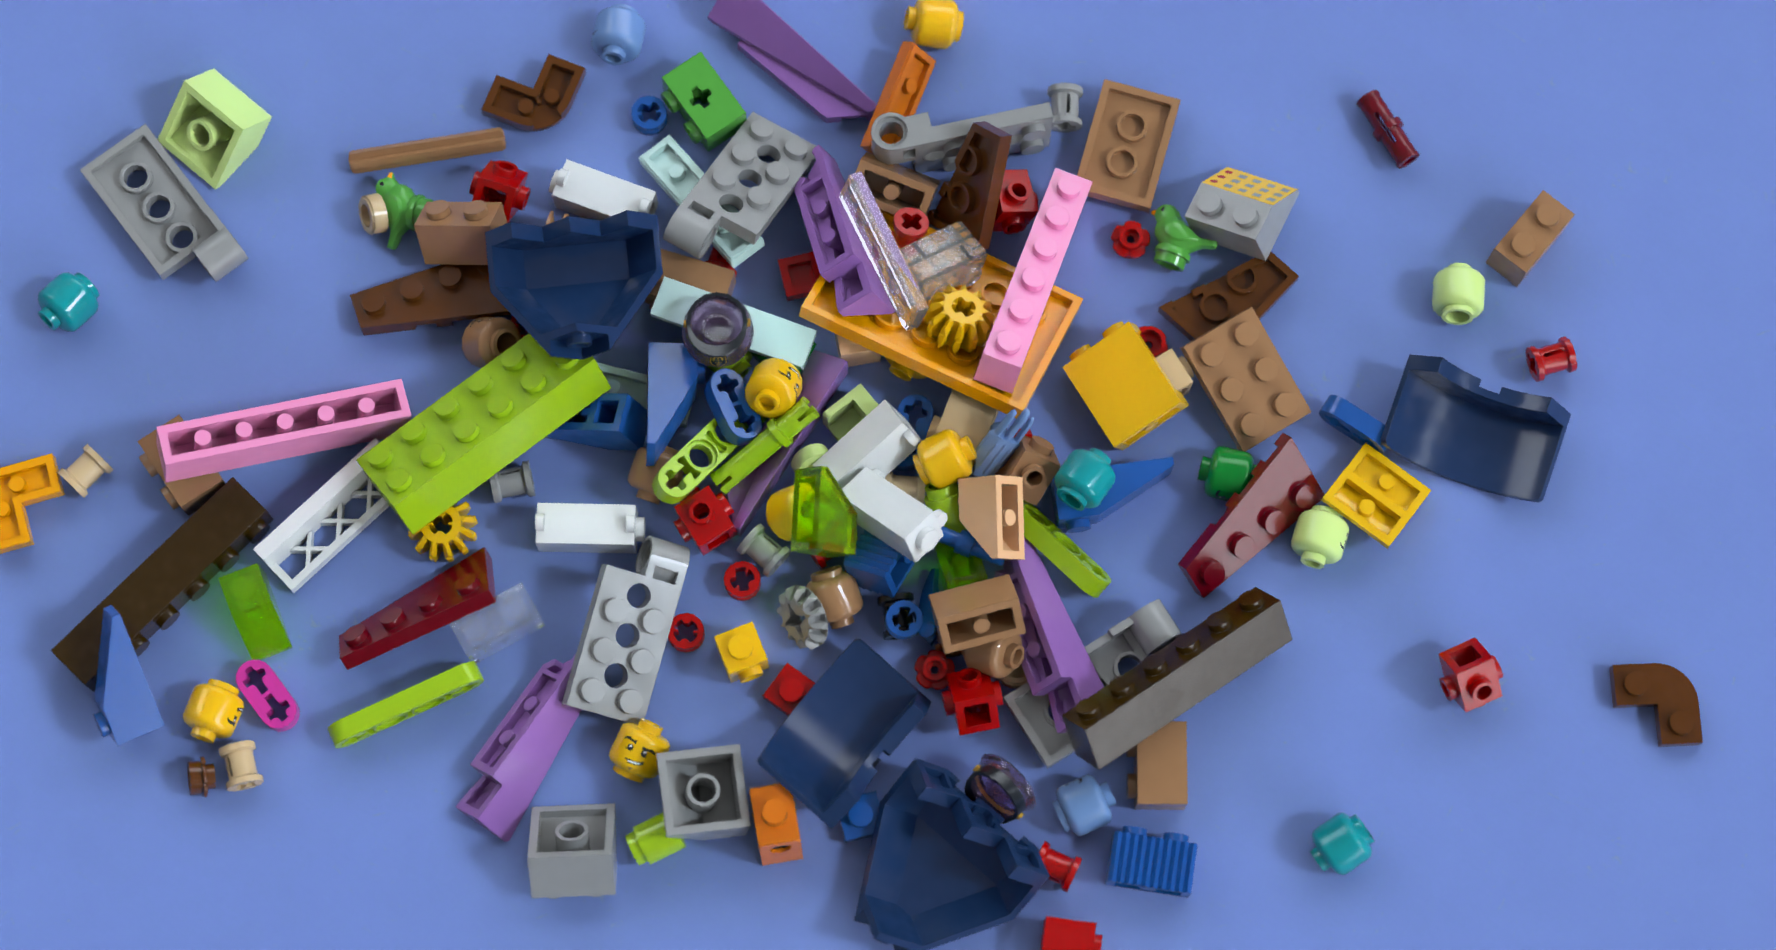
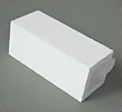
(598, 194)
(875, 442)
(894, 514)
(588, 528)

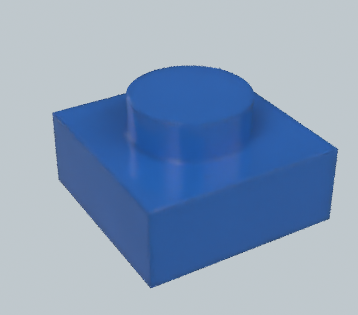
(861, 818)

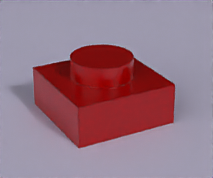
(798, 275)
(788, 689)

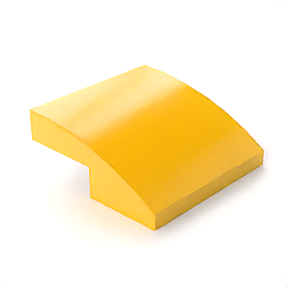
(1376, 495)

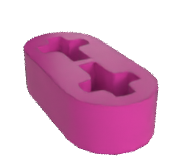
(260, 701)

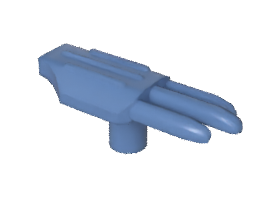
(999, 443)

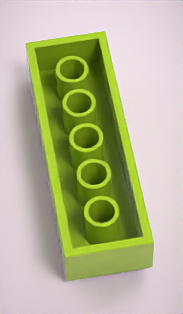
(479, 429)

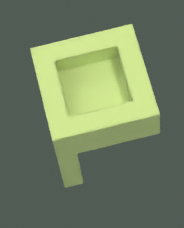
(848, 411)

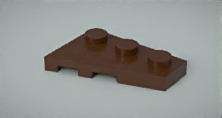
(975, 184)
(1251, 284)

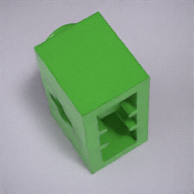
(699, 81)

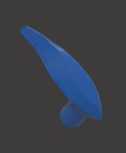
(928, 626)

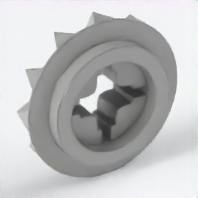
(798, 602)

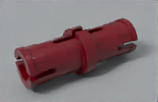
(1374, 108)

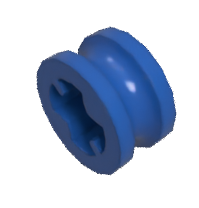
(649, 103)
(893, 612)

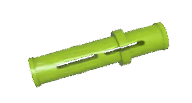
(777, 434)

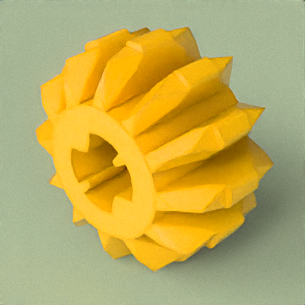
(959, 319)
(438, 541)

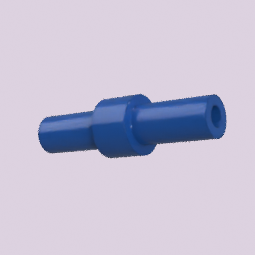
(966, 545)

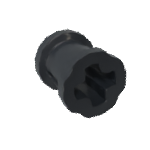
(902, 619)

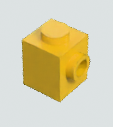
(742, 653)

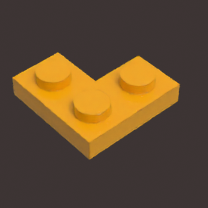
(23, 486)

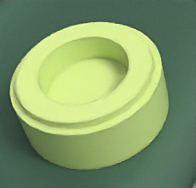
(808, 456)

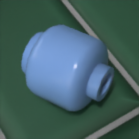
(618, 34)
(1084, 805)

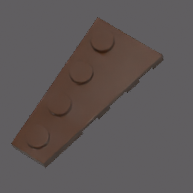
(427, 297)

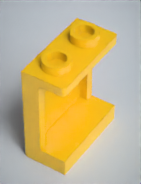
(1124, 385)

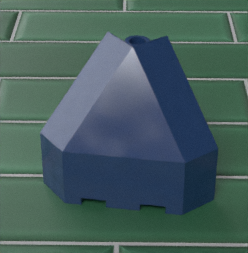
(575, 278)
(942, 864)

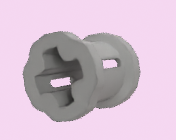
(1065, 106)
(512, 482)
(763, 550)

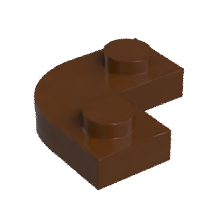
(538, 106)
(1665, 690)

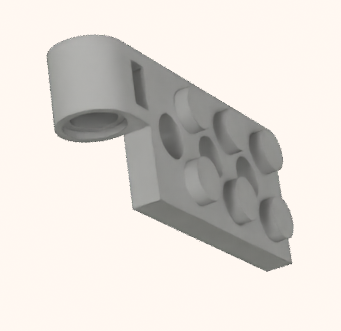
(938, 145)
(165, 181)
(701, 212)
(661, 572)
(1133, 638)

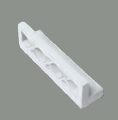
(316, 513)

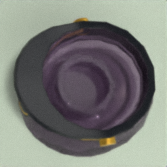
(717, 330)
(1000, 787)

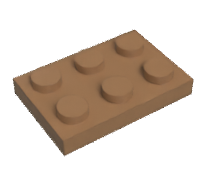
(1127, 144)
(1245, 379)

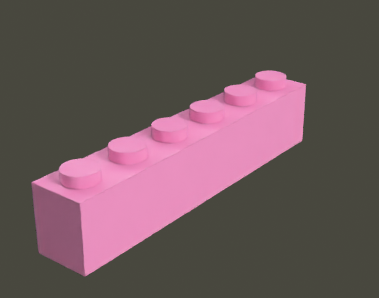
(1032, 281)
(281, 430)

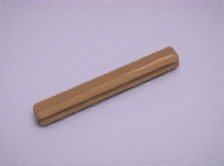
(427, 150)

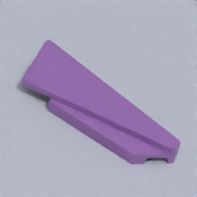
(791, 60)
(836, 242)
(819, 383)
(1054, 653)
(521, 752)

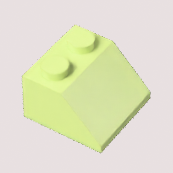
(213, 127)

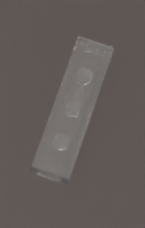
(883, 251)

